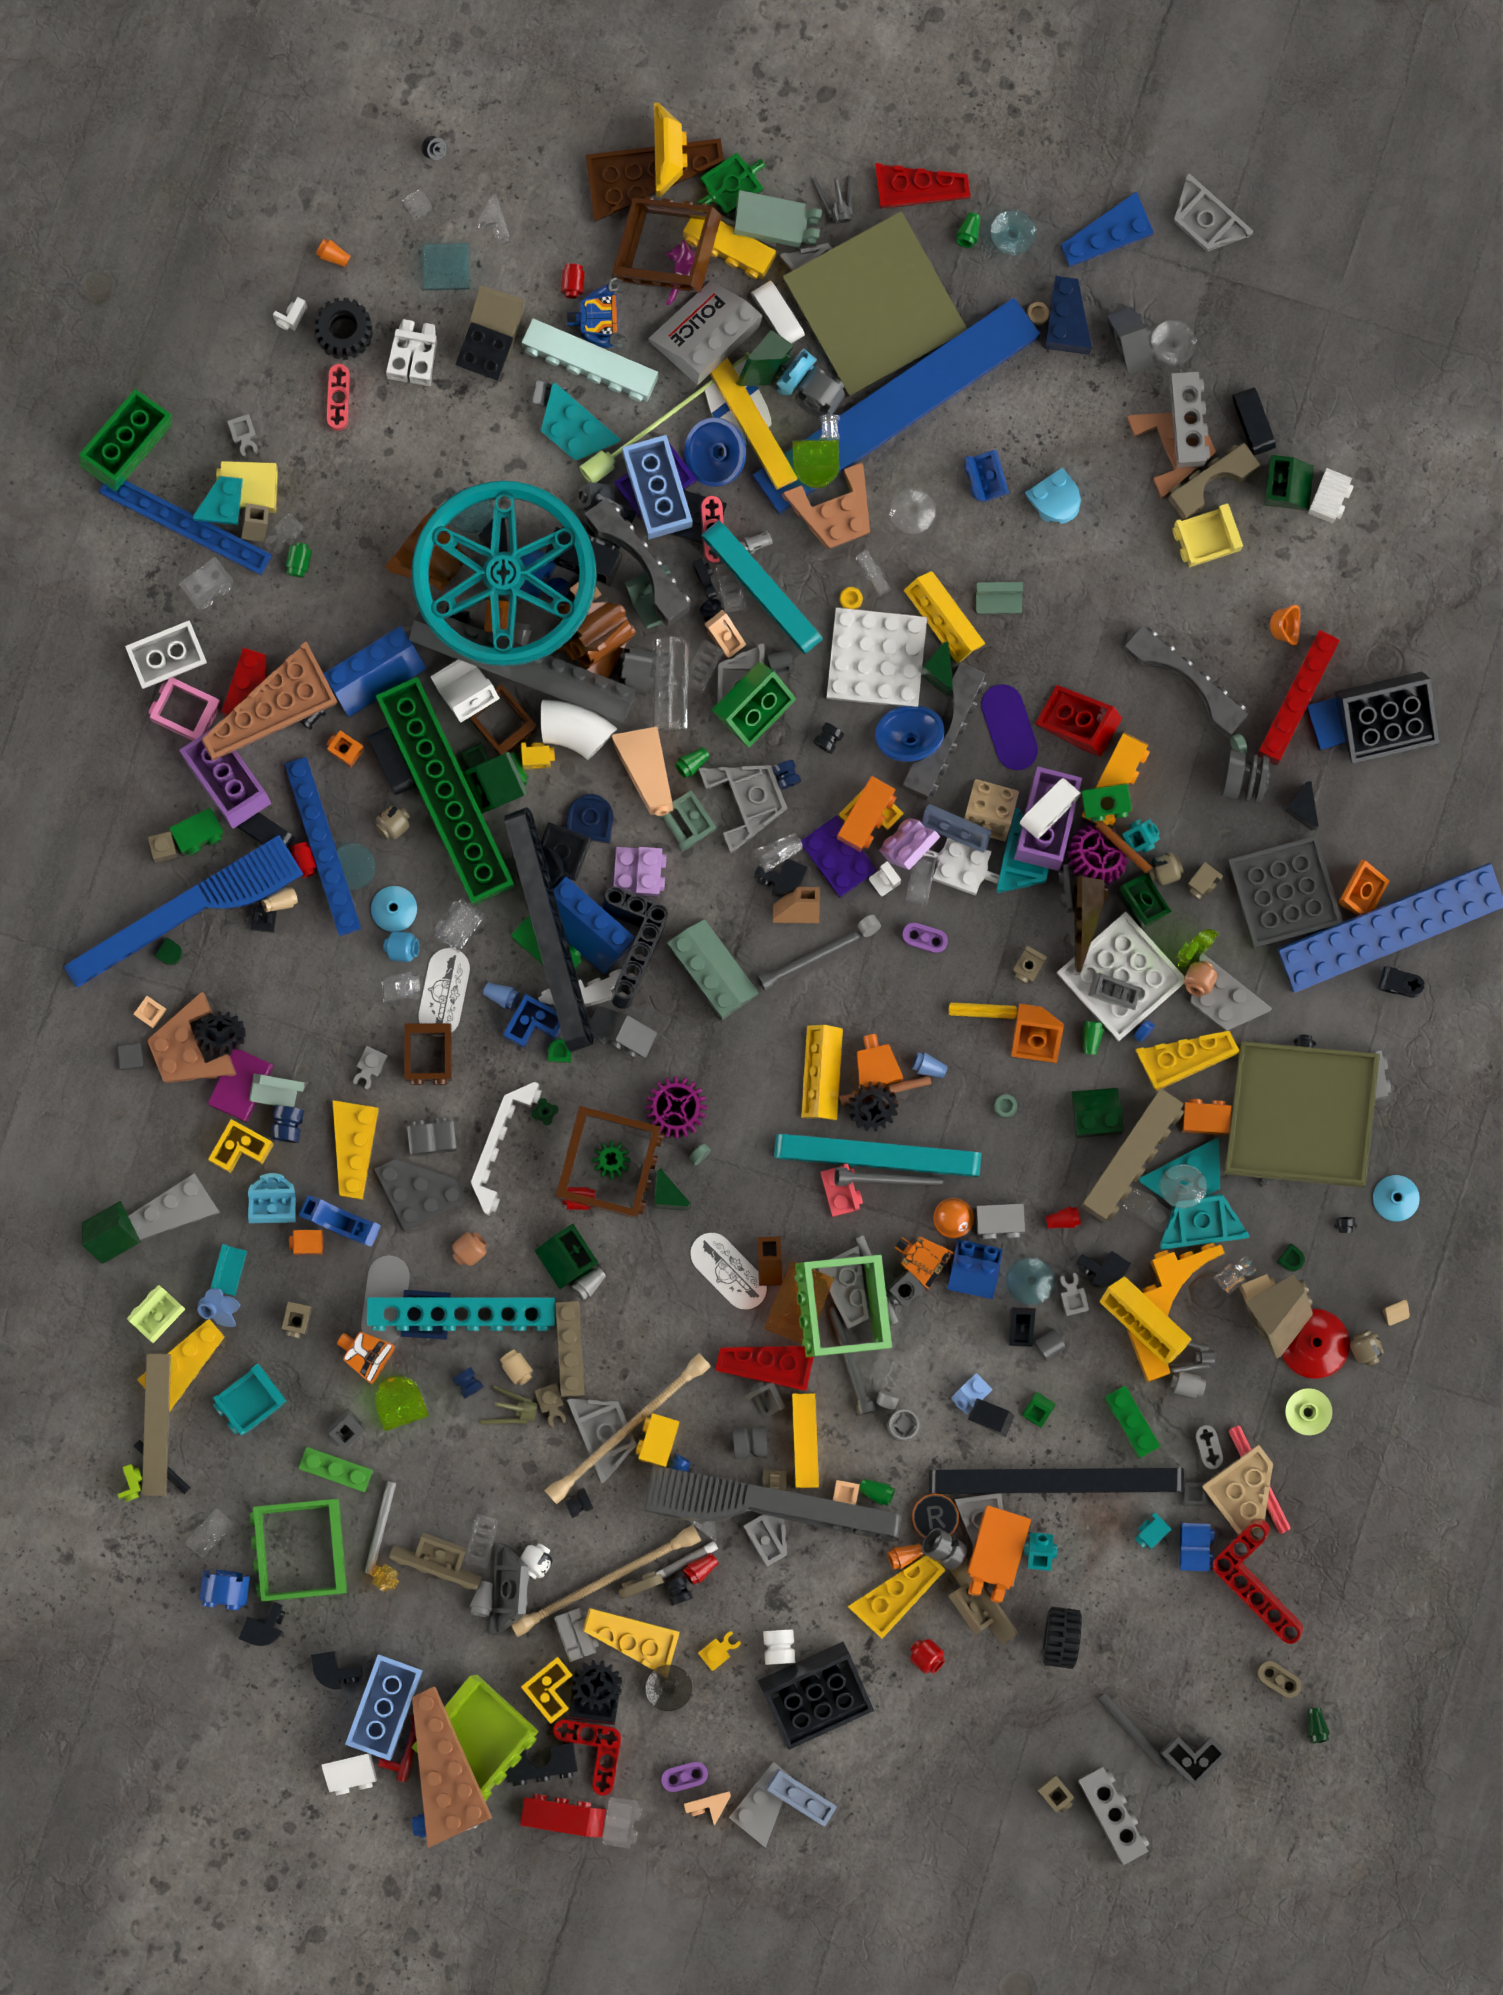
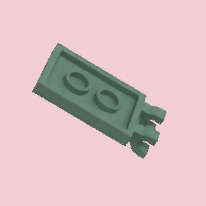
(775, 219)

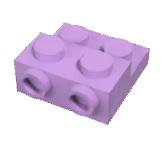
(908, 843)
(640, 870)

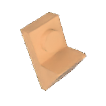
(724, 634)
(715, 1803)

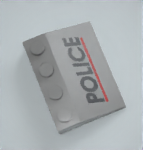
(706, 331)

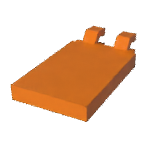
(997, 1551)

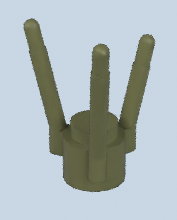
(524, 1410)

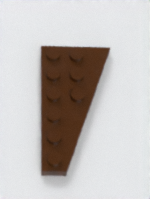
(631, 174)

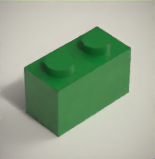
(197, 832)

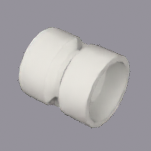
(779, 1647)

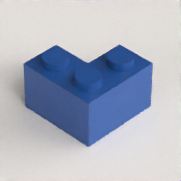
(531, 1016)

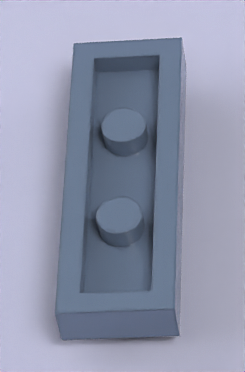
(956, 828)
(801, 1797)

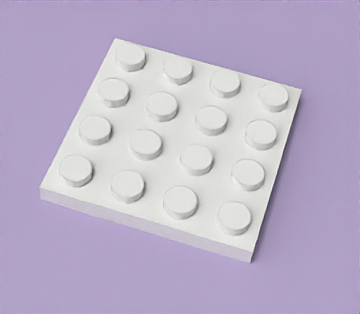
(876, 657)
(1132, 957)

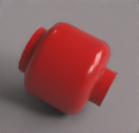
(927, 1656)

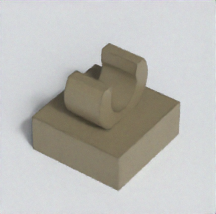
(774, 1479)

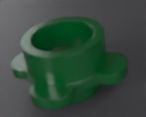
(544, 1105)

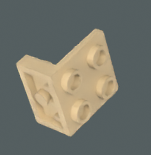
(992, 808)

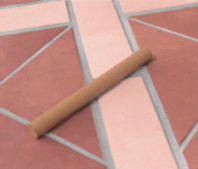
(896, 1087)

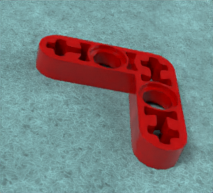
(603, 1749)

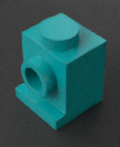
(1152, 1532)

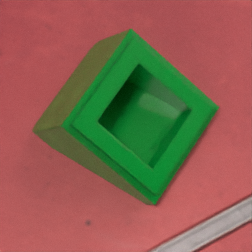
(1038, 1409)

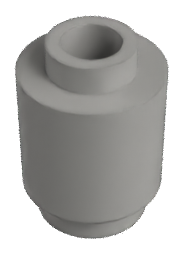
(1188, 1384)

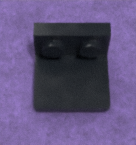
(484, 351)

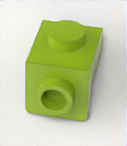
(133, 1478)

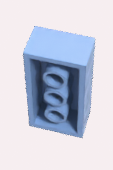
(657, 487)
(384, 1707)

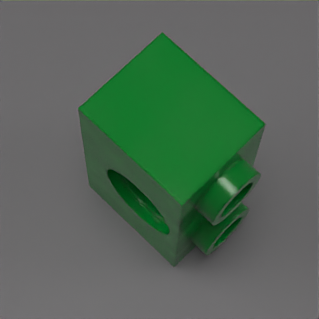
(1092, 802)

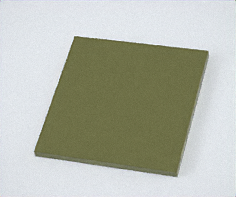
(875, 303)
(1302, 1114)

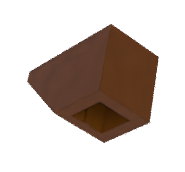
(769, 1261)

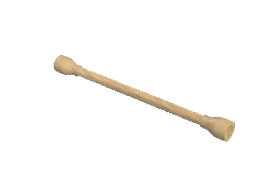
(559, 1489)
(685, 1538)

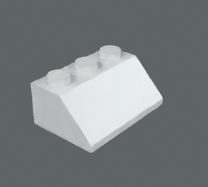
(166, 654)

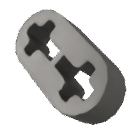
(1214, 1445)

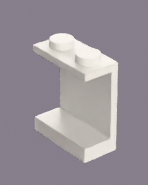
(464, 689)

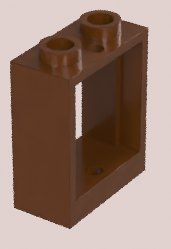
(515, 739)
(428, 1029)

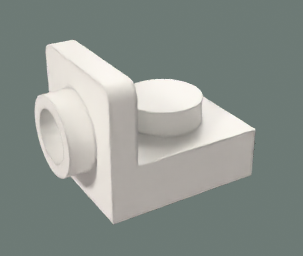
(294, 315)
(885, 879)

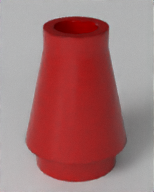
(1065, 1218)
(699, 1569)

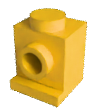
(537, 756)

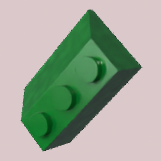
(754, 704)

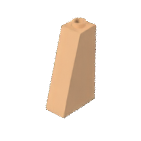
(644, 762)

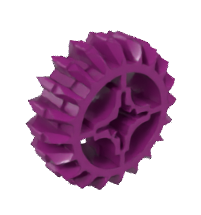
(1091, 861)
(664, 1090)

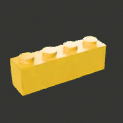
(734, 249)

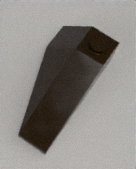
(1088, 903)

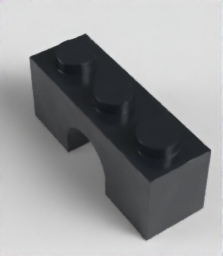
(562, 1762)

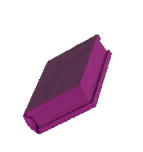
(233, 1092)

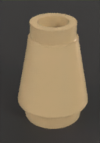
(280, 900)

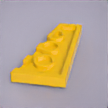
(1178, 1060)
(354, 1142)
(189, 1358)
(892, 1599)
(637, 1639)

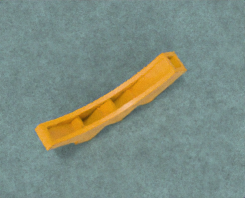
(1170, 1276)

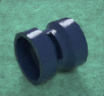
(786, 774)
(467, 1382)

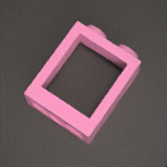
(206, 719)

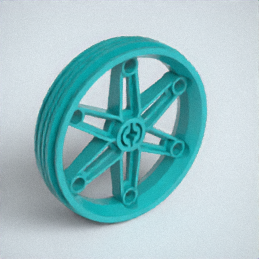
(495, 563)

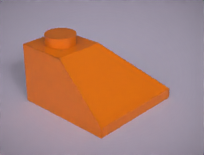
(1036, 1034)

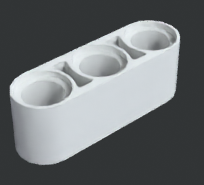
(777, 312)
(1050, 808)

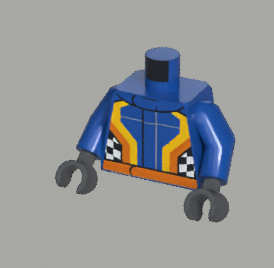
(599, 316)

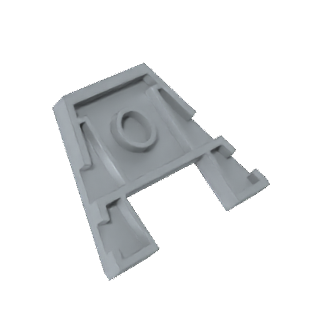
(756, 797)

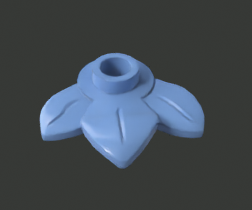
(218, 1307)

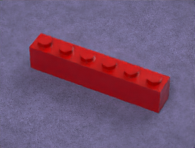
(1298, 697)

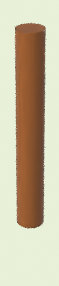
(1123, 846)

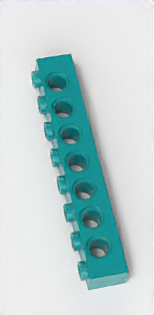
(376, 1306)

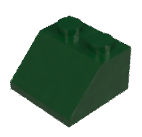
(766, 361)
(1097, 1112)

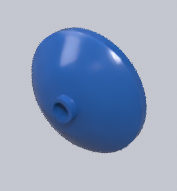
(704, 452)
(909, 733)

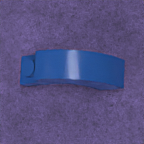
(339, 1221)

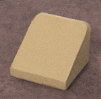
(1396, 1312)

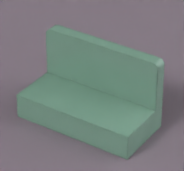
(999, 597)
(274, 1090)

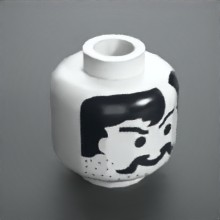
(537, 1559)

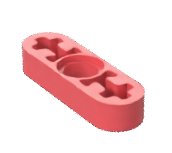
(345, 380)
(706, 512)

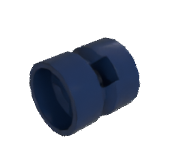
(286, 1124)

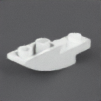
(595, 993)

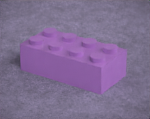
(226, 782)
(1051, 846)

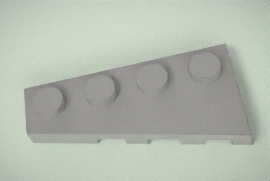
(176, 1207)
(972, 1510)

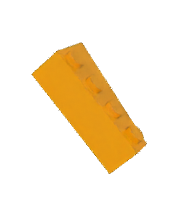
(1122, 768)

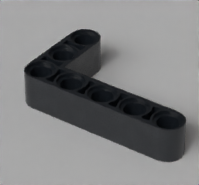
(641, 945)

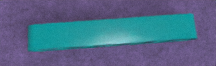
(761, 587)

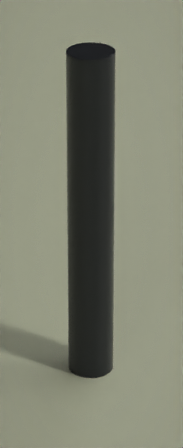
(171, 1475)

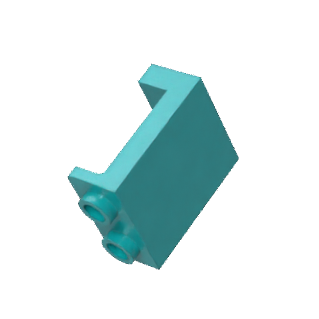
(249, 1401)

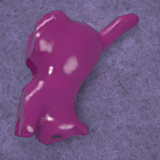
(683, 257)

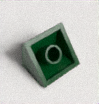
(938, 670)
(1143, 901)
(668, 1195)
(109, 1233)

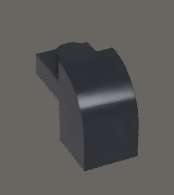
(785, 882)
(1107, 1274)
(265, 1633)
(327, 1673)

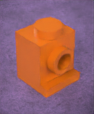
(342, 739)

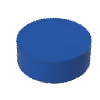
(1144, 1031)

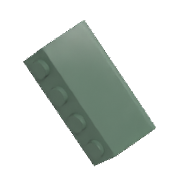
(712, 969)

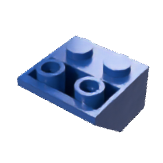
(975, 1269)

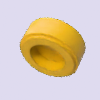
(851, 598)

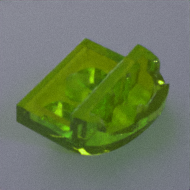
(816, 461)
(1200, 943)
(399, 1402)

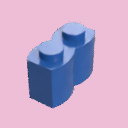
(1195, 1547)

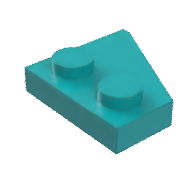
(222, 502)

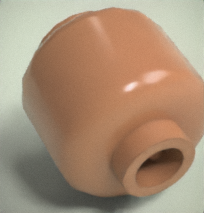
(1200, 978)
(469, 1248)

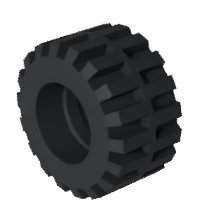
(343, 310)
(1062, 1637)

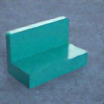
(229, 1269)

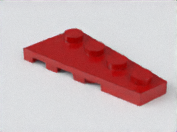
(910, 186)

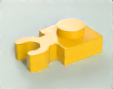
(716, 1653)

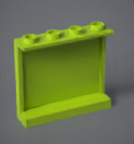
(488, 1732)

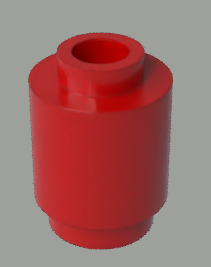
(572, 281)
(304, 858)
(584, 1191)

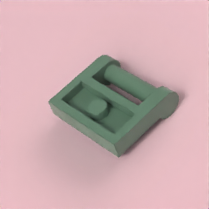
(693, 816)

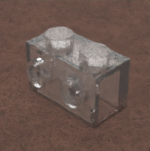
(206, 584)

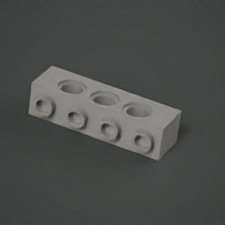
(1187, 455)
(1125, 1851)

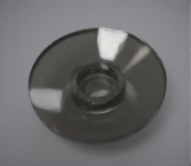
(672, 1698)

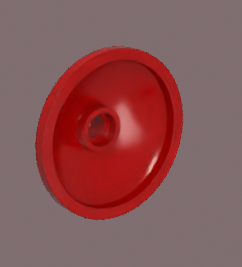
(1323, 1360)

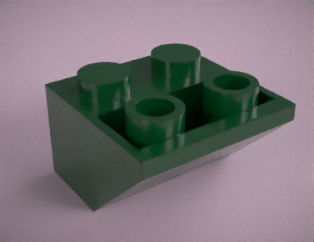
(1288, 483)
(495, 782)
(566, 1256)

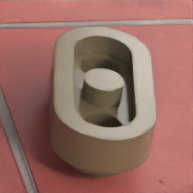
(631, 1587)
(1278, 1679)

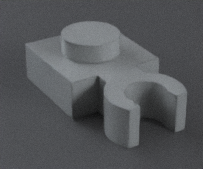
(242, 432)
(370, 1064)
(1074, 1299)

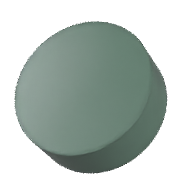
(1238, 743)
(1005, 1106)
(699, 1154)

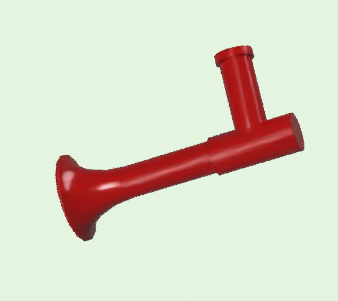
(403, 1767)

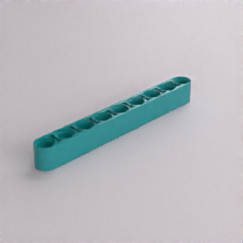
(877, 1155)

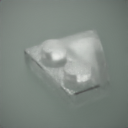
(777, 851)

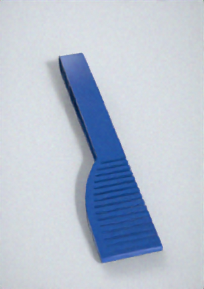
(235, 886)

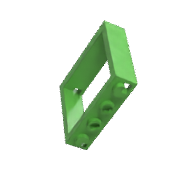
(877, 1305)
(258, 1544)

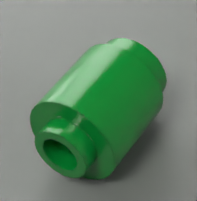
(298, 560)

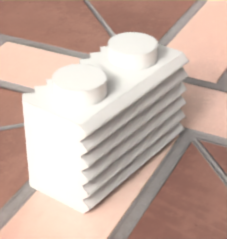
(1330, 495)

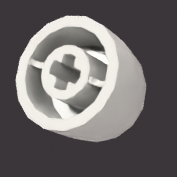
(574, 727)

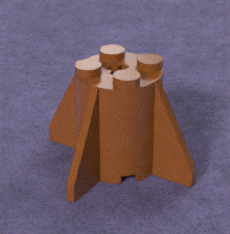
(442, 565)
(599, 637)

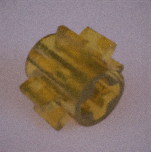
(385, 1577)

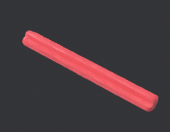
(1272, 1505)

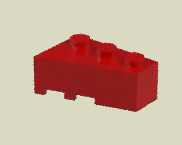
(248, 675)
(562, 1816)

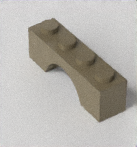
(1236, 465)
(570, 1349)

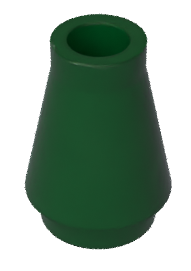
(1317, 1727)

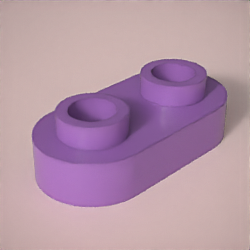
(925, 937)
(684, 1776)

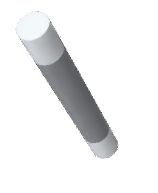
(680, 1564)

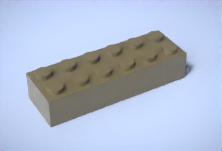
(1131, 1156)

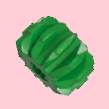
(603, 1161)

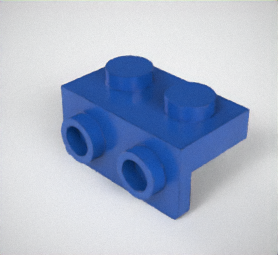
(986, 476)

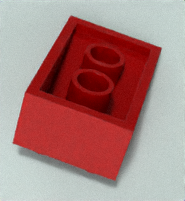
(1079, 720)

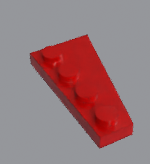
(777, 1365)

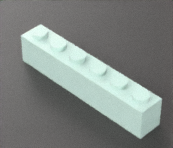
(589, 360)

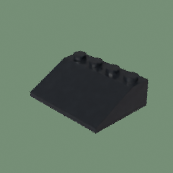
(1388, 717)
(816, 1695)

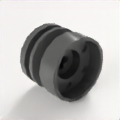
(1245, 776)

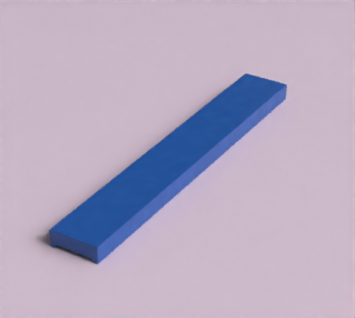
(919, 390)

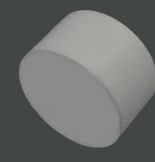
(869, 925)
(887, 1400)

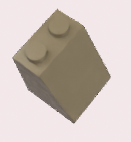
(498, 312)
(1281, 1313)

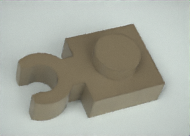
(550, 1400)

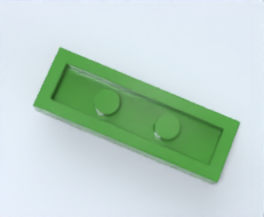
(335, 1469)

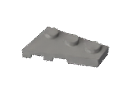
(848, 1290)
(759, 1809)

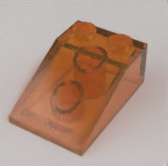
(786, 1312)

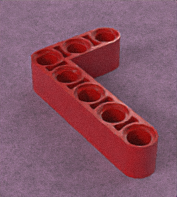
(1254, 1585)

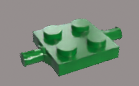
(727, 179)

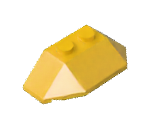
(668, 149)

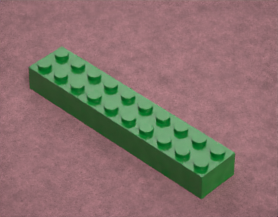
(445, 791)

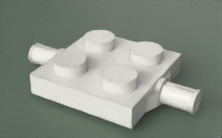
(962, 867)

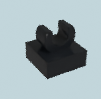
(263, 921)

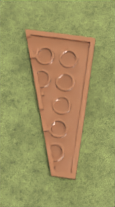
(279, 701)
(448, 1785)

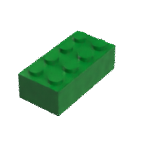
(125, 440)

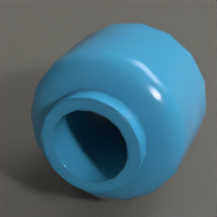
(401, 946)

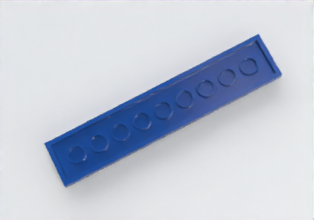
(1391, 927)

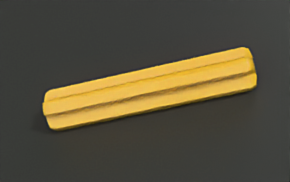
(982, 1010)

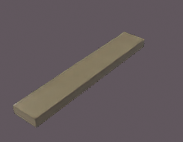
(156, 1424)

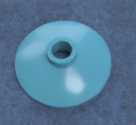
(402, 917)
(1387, 1206)

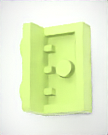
(155, 1313)

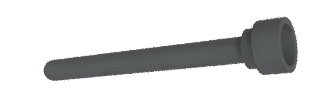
(768, 979)
(844, 1176)
(864, 1404)

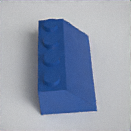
(374, 670)
(590, 927)

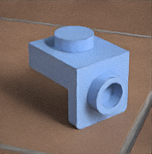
(969, 1392)

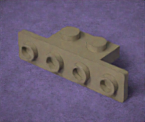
(439, 1559)
(979, 1610)

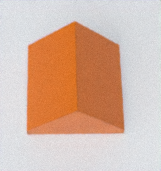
(1363, 889)

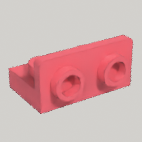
(840, 1198)

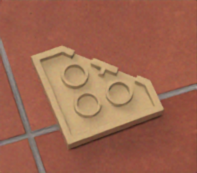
(1243, 1489)

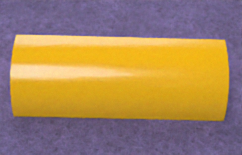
(1145, 1320)

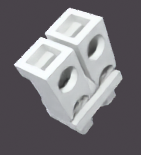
(413, 345)

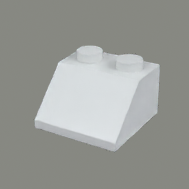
(349, 1773)

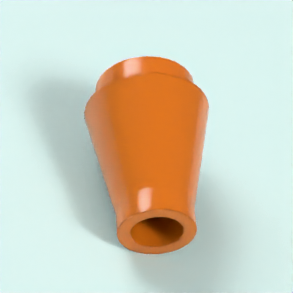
(332, 253)
(902, 1556)

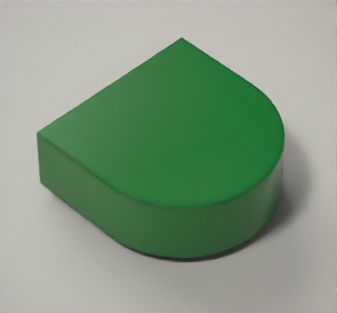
(558, 1052)

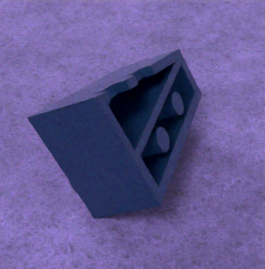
(1067, 318)

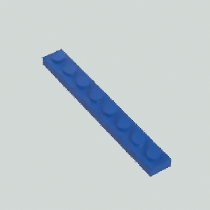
(184, 525)
(323, 846)

